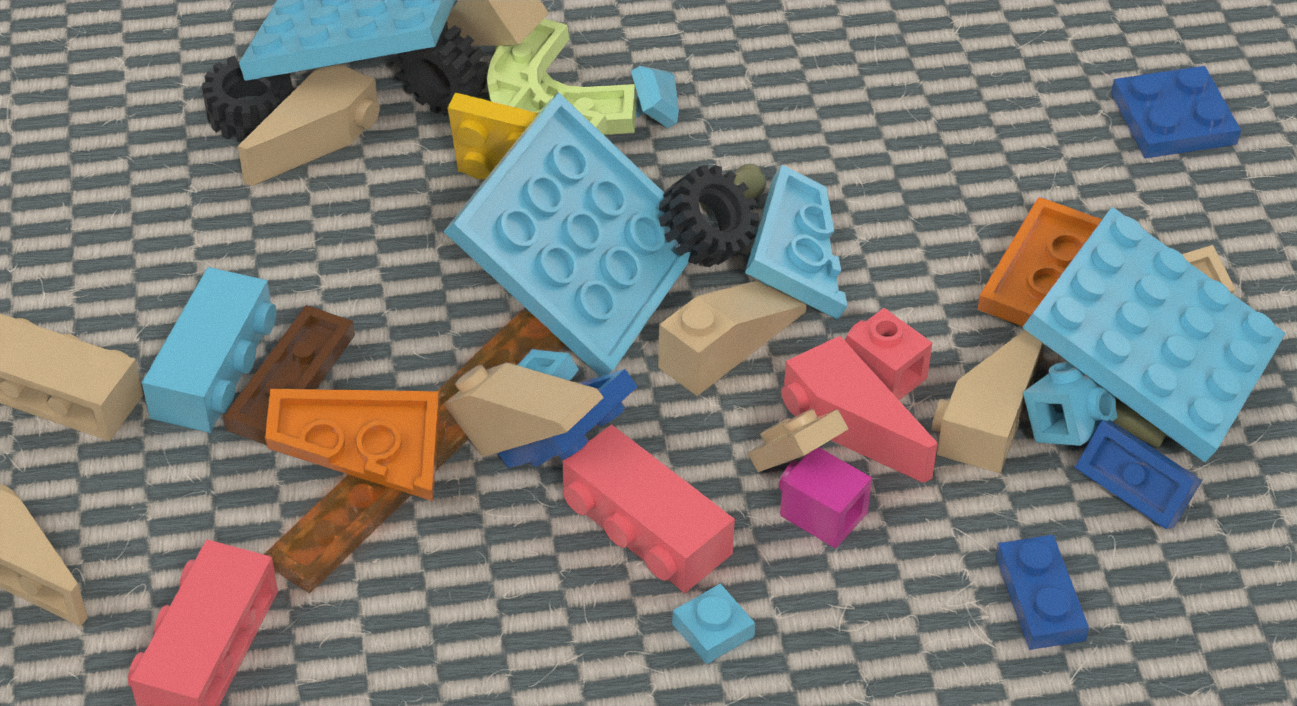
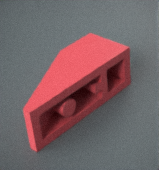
(876, 420)

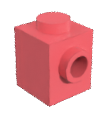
(892, 351)

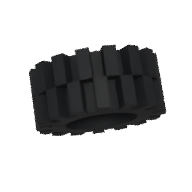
(443, 70)
(237, 116)
(691, 228)

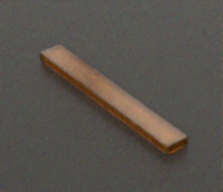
(359, 506)

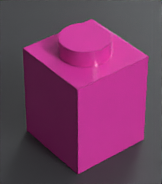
(824, 496)

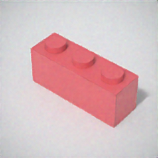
(648, 508)
(205, 628)

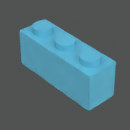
(209, 350)

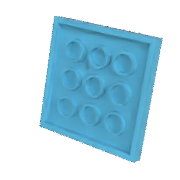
(334, 32)
(573, 235)
(1156, 333)

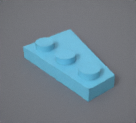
(795, 245)

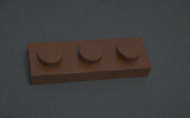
(296, 362)

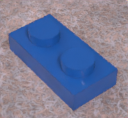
(1138, 474)
(1041, 592)

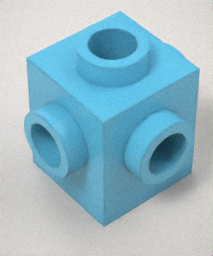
(1067, 406)

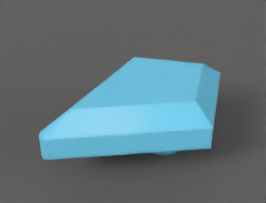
(656, 94)

